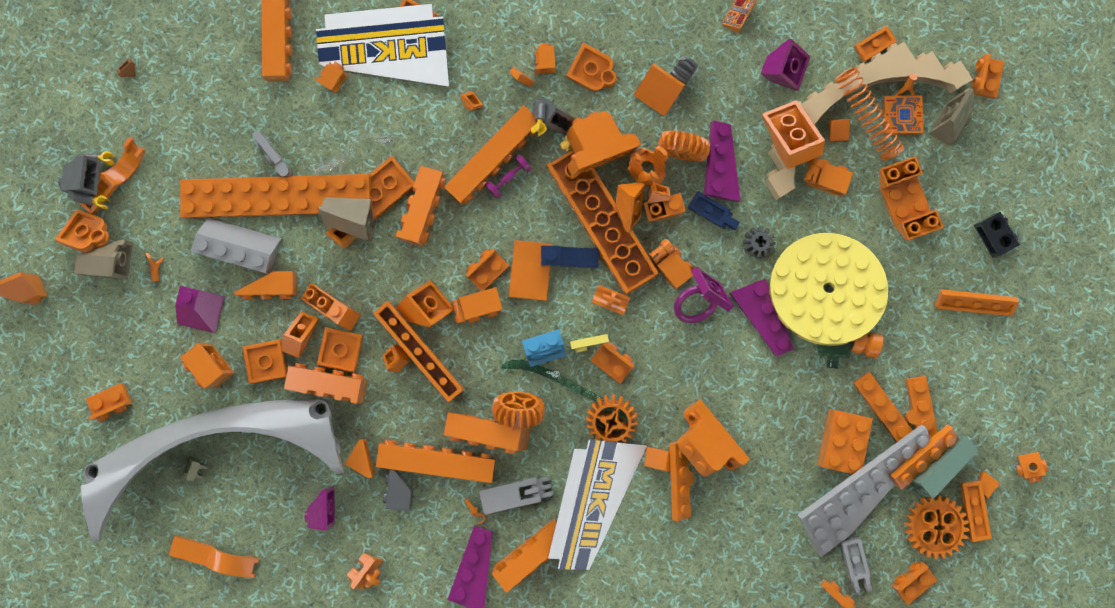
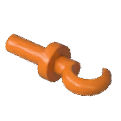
(474, 510)

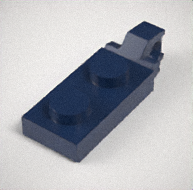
(712, 211)

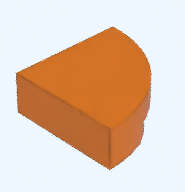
(521, 77)
(989, 484)

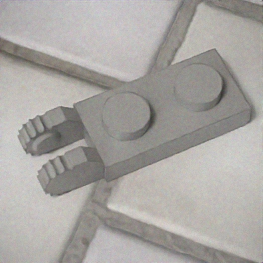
(272, 155)
(856, 564)

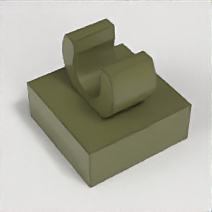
(191, 469)

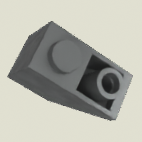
(399, 492)

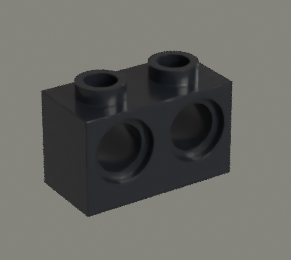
(992, 238)

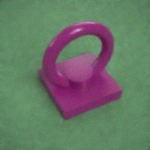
(710, 290)

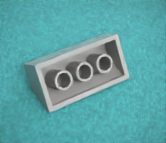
(236, 245)

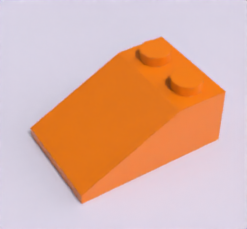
(793, 134)

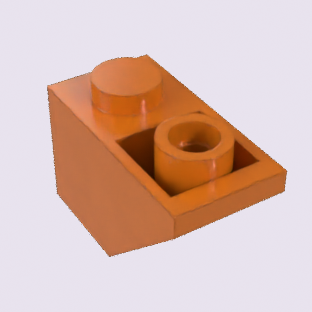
(665, 209)

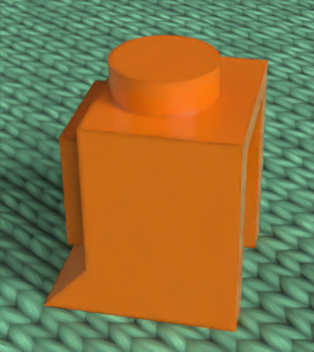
(545, 59)
(332, 76)

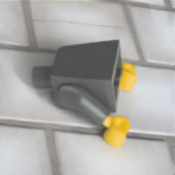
(554, 117)
(82, 177)

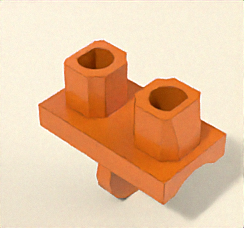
(610, 300)
(368, 574)

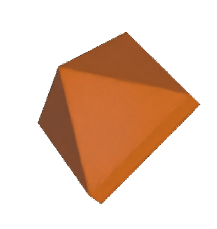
(471, 101)

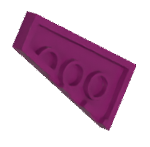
(721, 170)
(757, 306)
(472, 576)

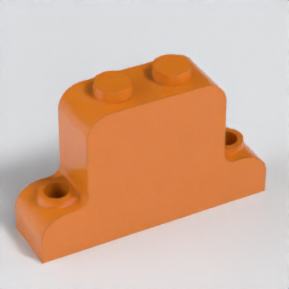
(597, 142)
(708, 442)

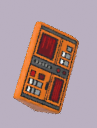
(738, 14)

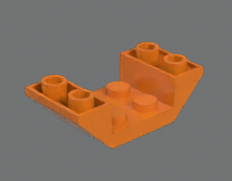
(907, 200)

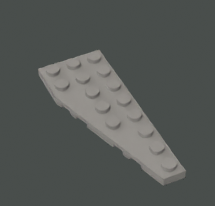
(849, 503)

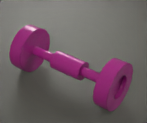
(509, 176)

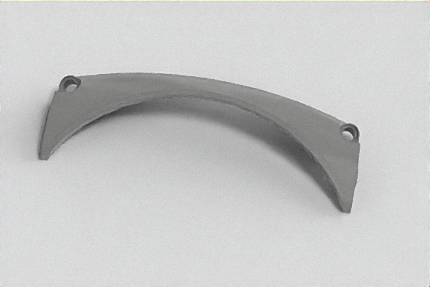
(289, 420)

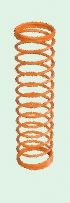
(884, 156)

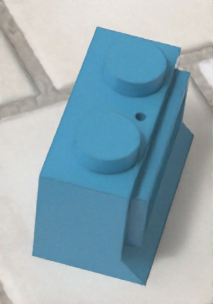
(544, 348)

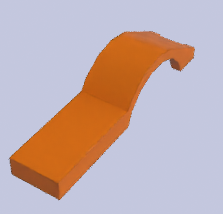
(118, 174)
(212, 557)

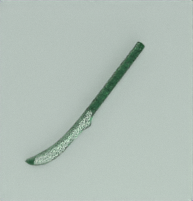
(555, 376)

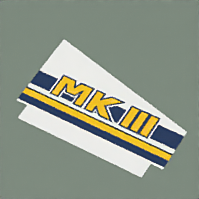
(387, 43)
(591, 499)

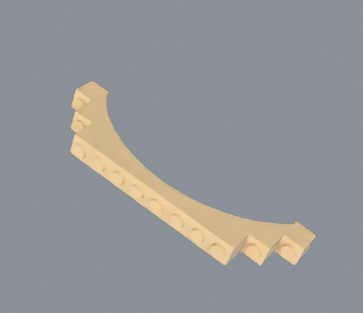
(890, 67)

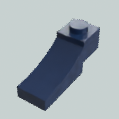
(569, 257)

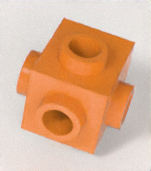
(1034, 460)

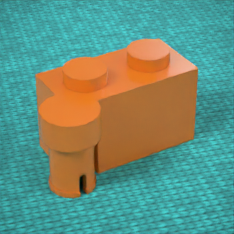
(828, 177)
(671, 264)
(477, 305)

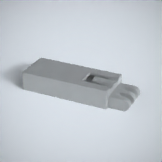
(508, 495)

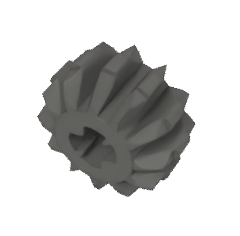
(684, 69)
(754, 247)

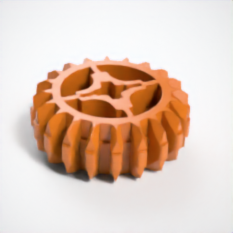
(685, 146)
(518, 409)
(606, 416)

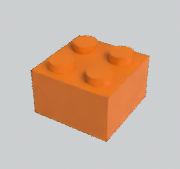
(206, 365)

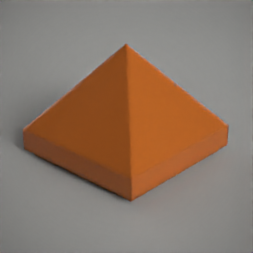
(127, 69)

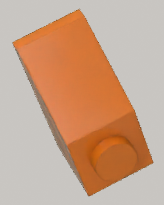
(299, 334)

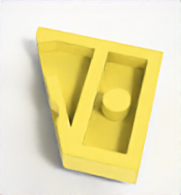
(581, 345)

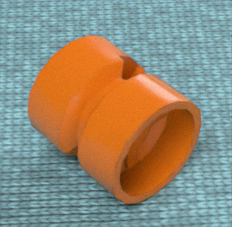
(868, 344)

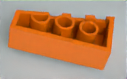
(421, 207)
(326, 383)
(486, 432)
(525, 558)

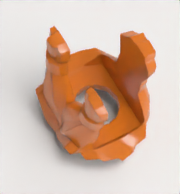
(656, 158)

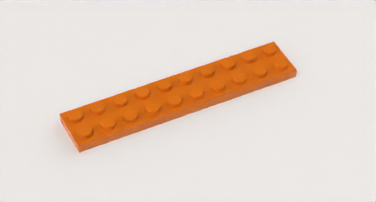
(267, 195)

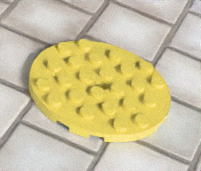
(821, 316)

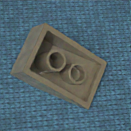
(954, 117)

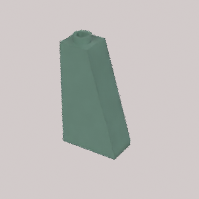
(945, 468)

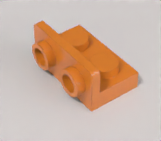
(988, 76)
(487, 269)
(613, 362)
(108, 401)
(914, 582)

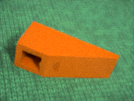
(274, 284)
(331, 307)

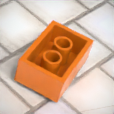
(844, 441)

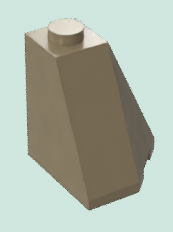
(349, 216)
(106, 261)

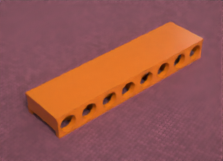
(604, 225)

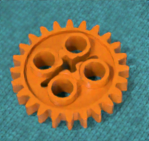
(953, 527)

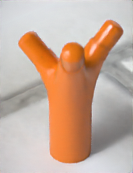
(908, 85)
(154, 267)

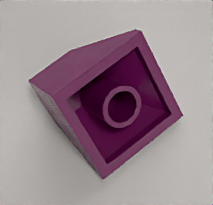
(786, 65)
(198, 309)
(321, 511)

